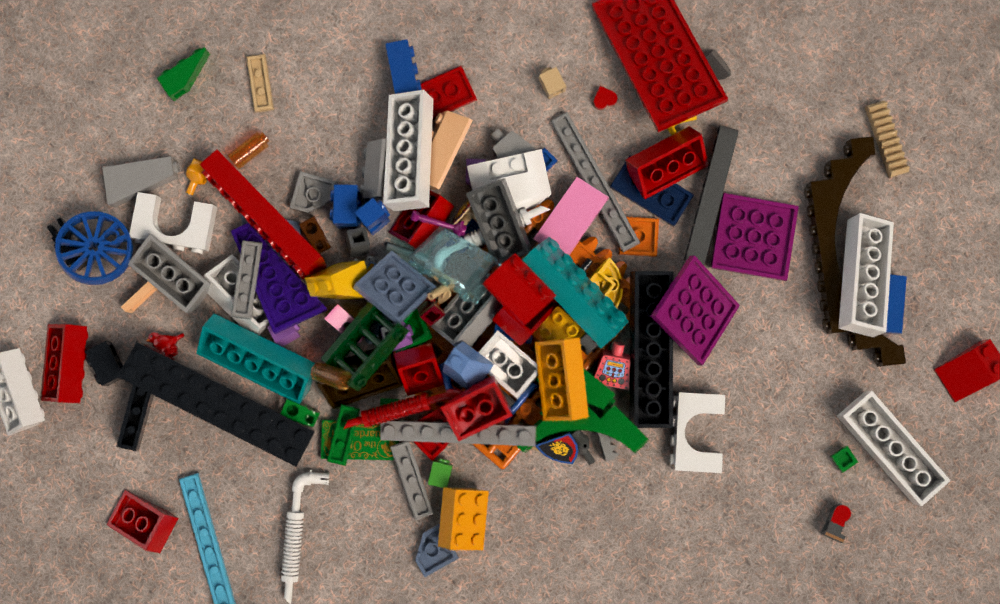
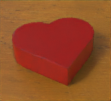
(604, 98)

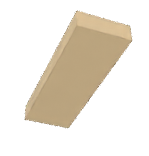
(260, 83)

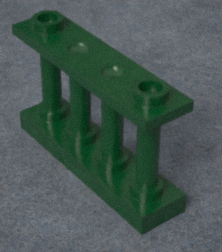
(350, 337)

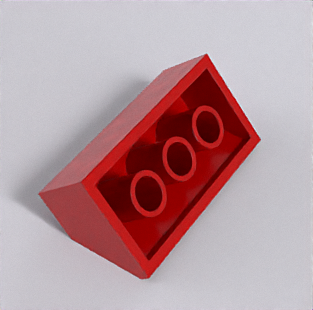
(667, 162)
(64, 363)

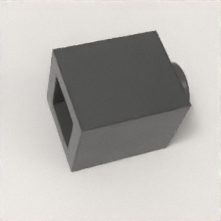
(357, 242)

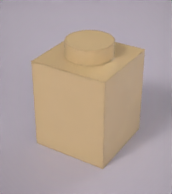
(552, 82)

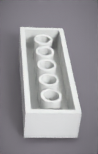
(408, 151)
(866, 275)
(893, 448)

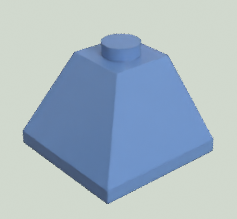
(466, 366)

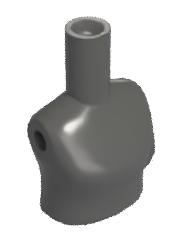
(583, 446)

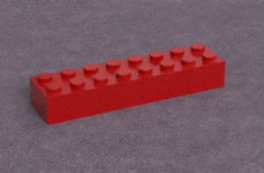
(262, 215)

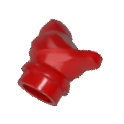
(165, 343)

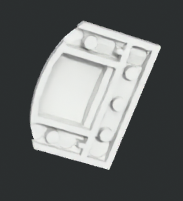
(523, 173)

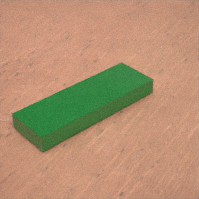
(342, 437)

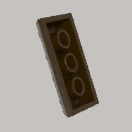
(382, 380)

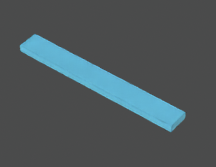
(206, 540)

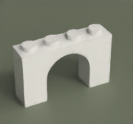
(195, 237)
(684, 457)

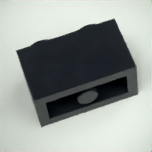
(105, 363)

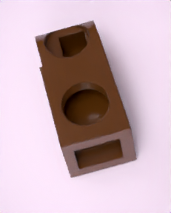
(315, 234)

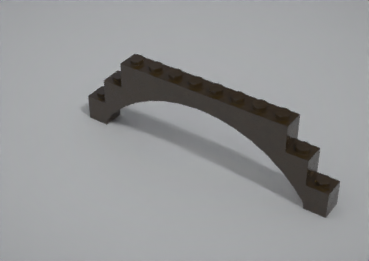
(824, 203)

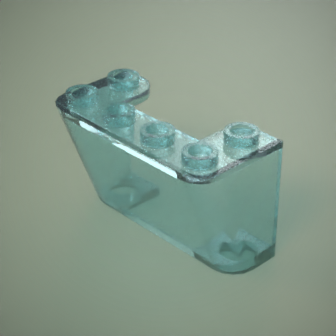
(454, 263)

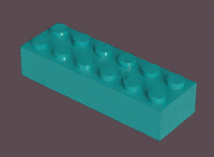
(576, 292)
(255, 358)

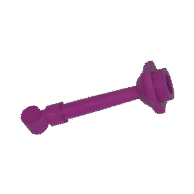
(458, 229)

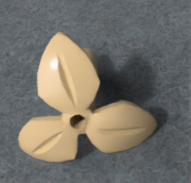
(442, 292)

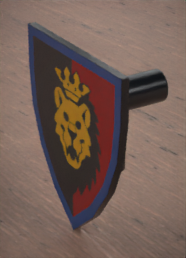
(560, 448)

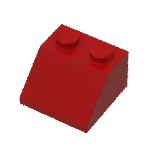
(418, 369)

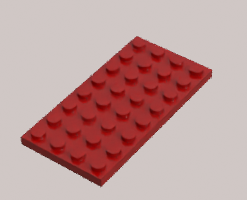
(660, 59)

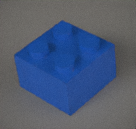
(346, 202)

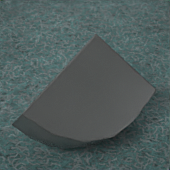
(718, 65)

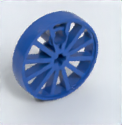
(99, 242)

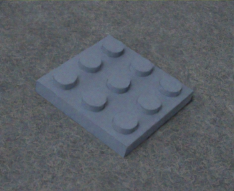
(394, 287)

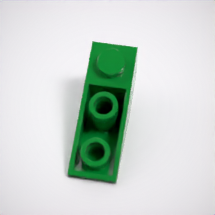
(182, 76)

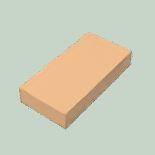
(139, 297)

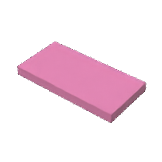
(572, 215)

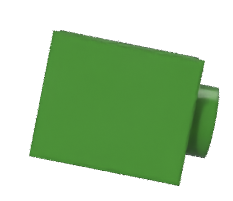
(440, 473)

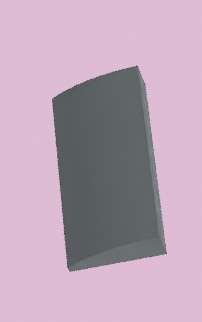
(499, 220)

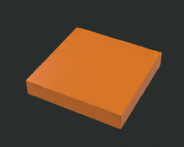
(647, 233)

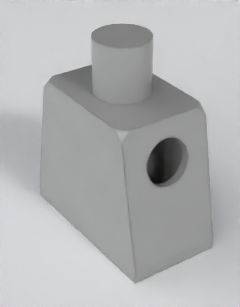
(509, 145)

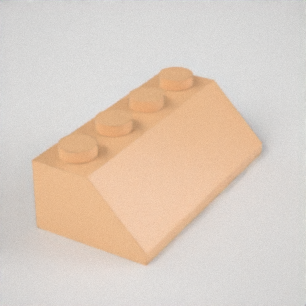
(446, 141)

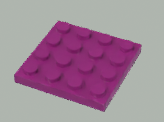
(754, 237)
(695, 310)

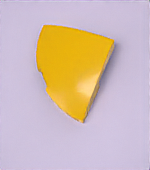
(607, 279)

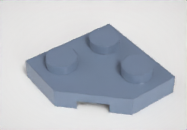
(430, 556)

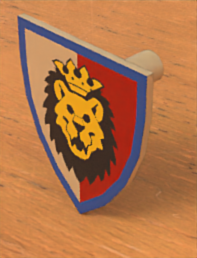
(464, 209)

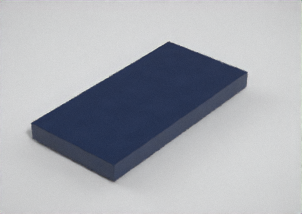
(666, 204)

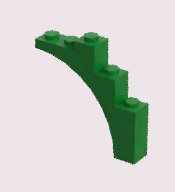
(612, 424)

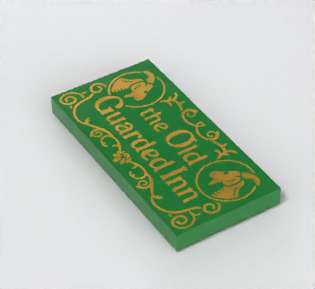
(365, 444)

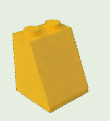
(337, 281)

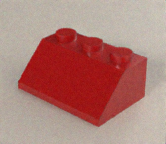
(416, 232)
(519, 289)

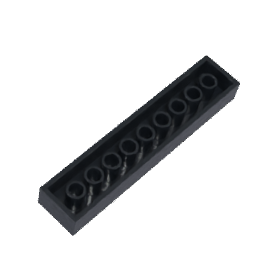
(216, 403)

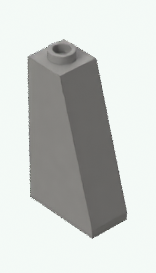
(127, 179)

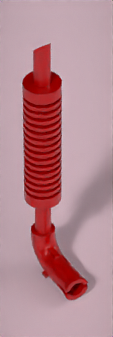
(401, 408)

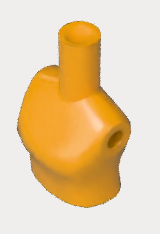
(195, 176)

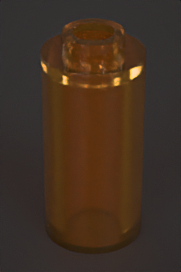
(249, 149)
(330, 375)

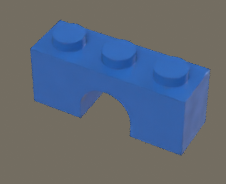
(373, 215)

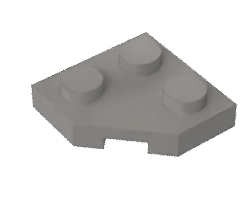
(311, 192)

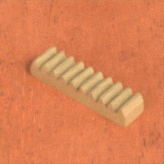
(887, 139)

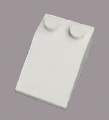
(511, 365)

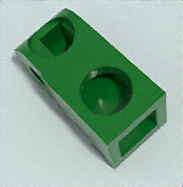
(300, 413)

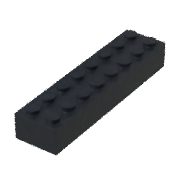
(650, 353)

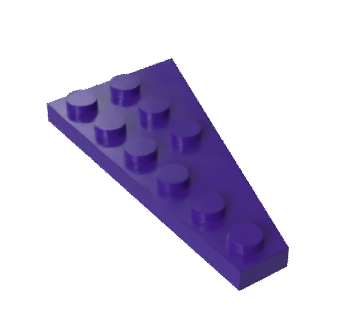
(278, 287)

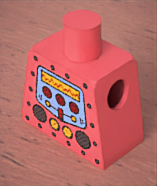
(614, 367)

